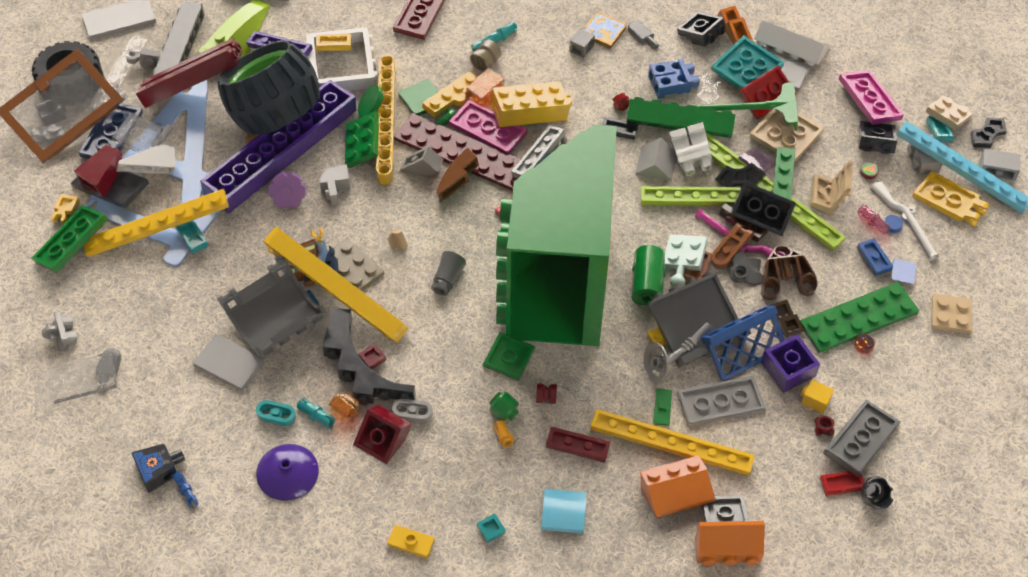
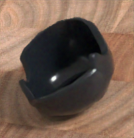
(879, 489)

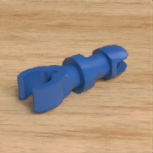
(185, 489)

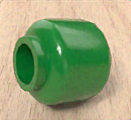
(504, 406)

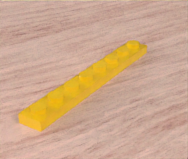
(156, 223)
(672, 442)

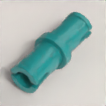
(316, 413)

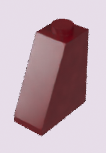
(100, 170)

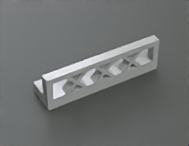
(540, 149)

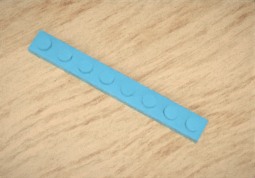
(963, 167)

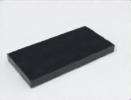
(123, 190)

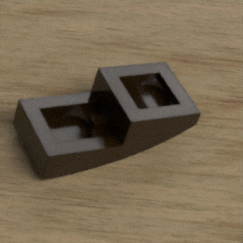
(787, 320)

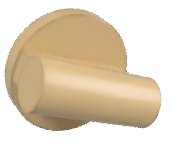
(397, 239)

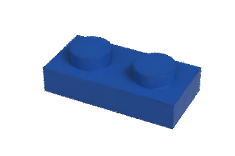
(875, 257)

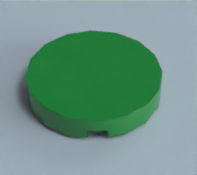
(370, 100)

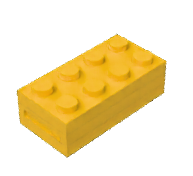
(530, 104)

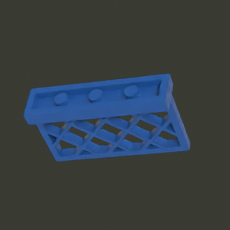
(734, 329)

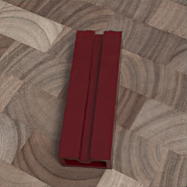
(189, 72)

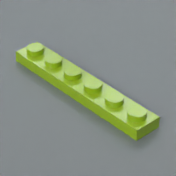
(688, 196)

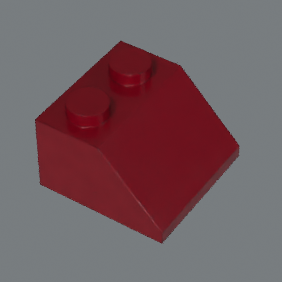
(381, 433)

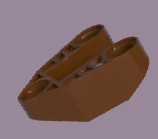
(801, 269)

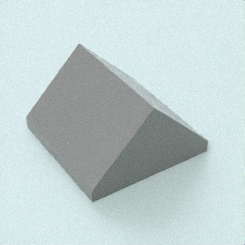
(656, 160)

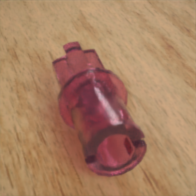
(874, 219)

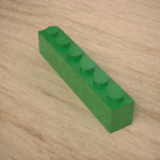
(675, 117)

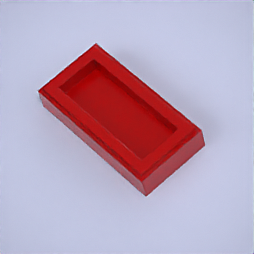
(841, 483)

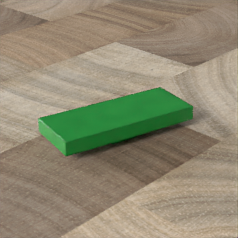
(662, 407)

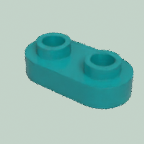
(277, 411)

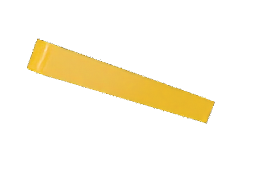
(386, 113)
(336, 285)

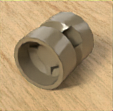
(485, 55)

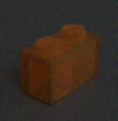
(481, 88)

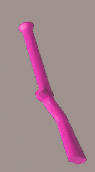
(721, 229)

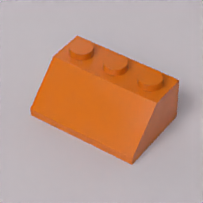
(677, 486)
(730, 542)

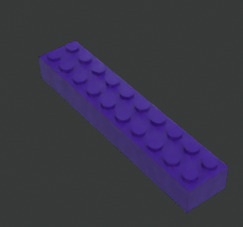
(274, 151)

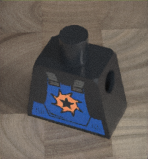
(156, 465)

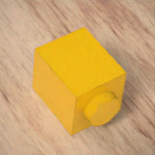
(816, 396)

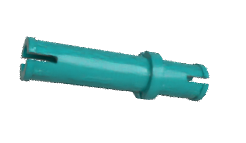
(498, 35)

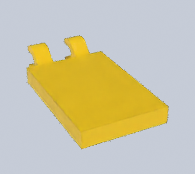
(951, 199)

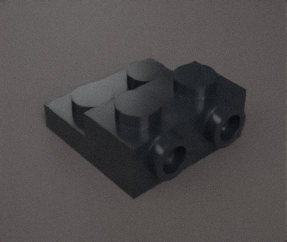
(702, 28)
(877, 137)

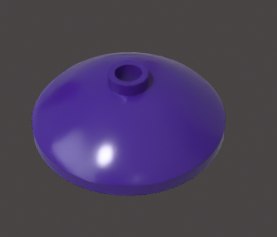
(290, 481)

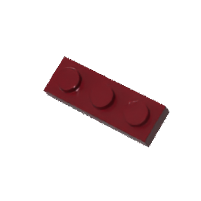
(578, 444)

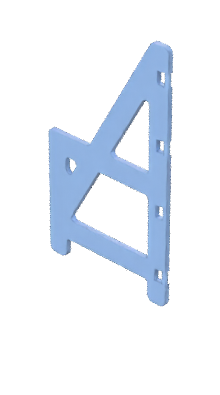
(188, 170)

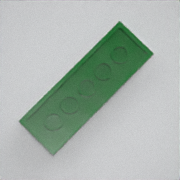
(859, 317)

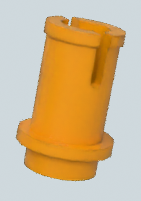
(503, 434)

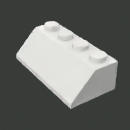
(790, 42)

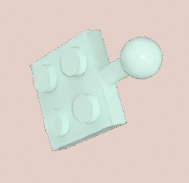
(684, 254)

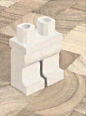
(692, 155)

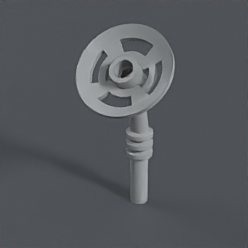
(660, 361)

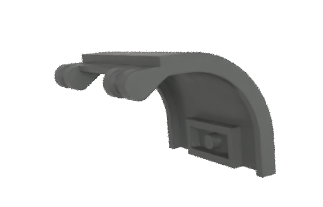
(271, 309)

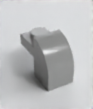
(333, 180)

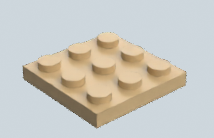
(775, 133)

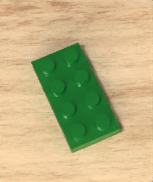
(69, 238)

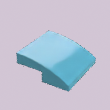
(563, 511)

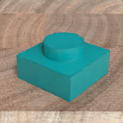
(491, 528)

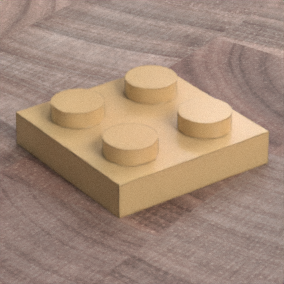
(949, 112)
(951, 314)

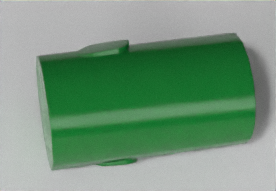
(647, 273)

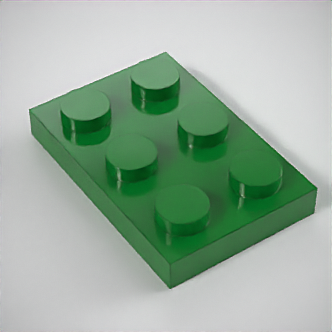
(362, 140)

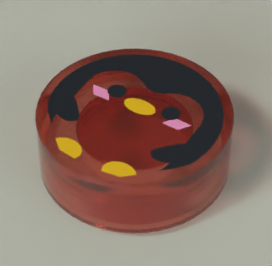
(864, 343)

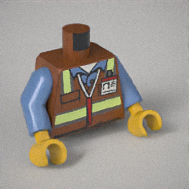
(317, 248)

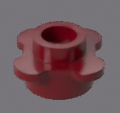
(828, 422)

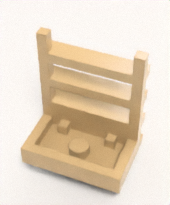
(828, 193)

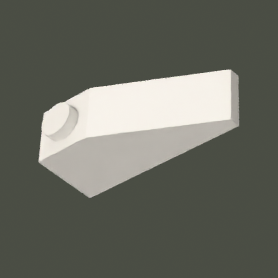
(153, 160)

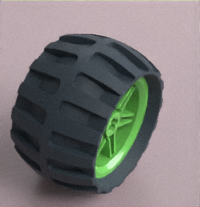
(269, 88)

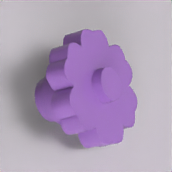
(287, 190)

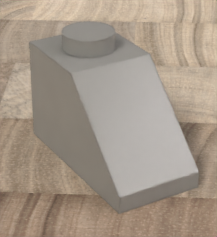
(423, 163)

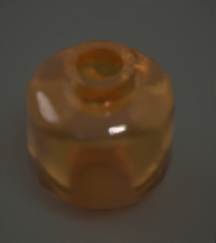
(344, 407)

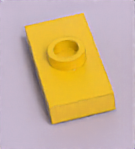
(333, 42)
(411, 541)

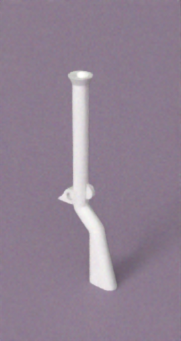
(880, 189)

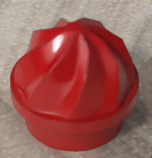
(621, 102)

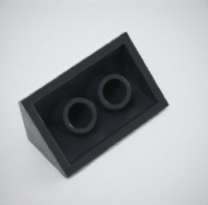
(762, 208)

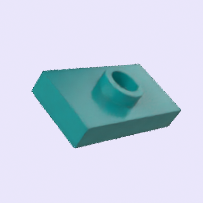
(939, 130)
(192, 236)

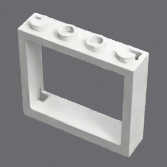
(354, 82)

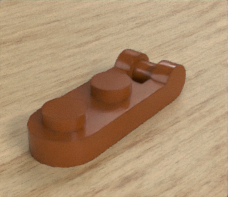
(730, 246)

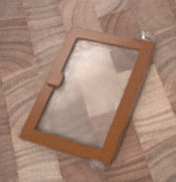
(61, 106)

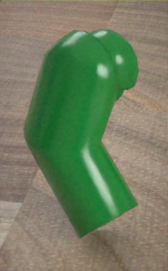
(450, 112)

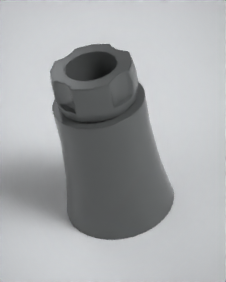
(447, 272)

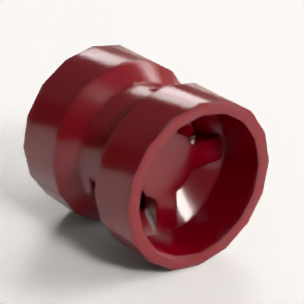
(546, 393)

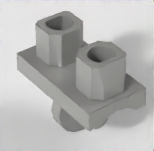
(57, 330)

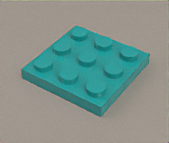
(745, 63)

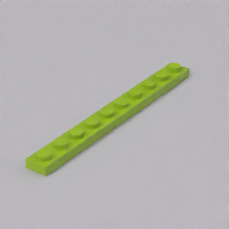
(801, 215)

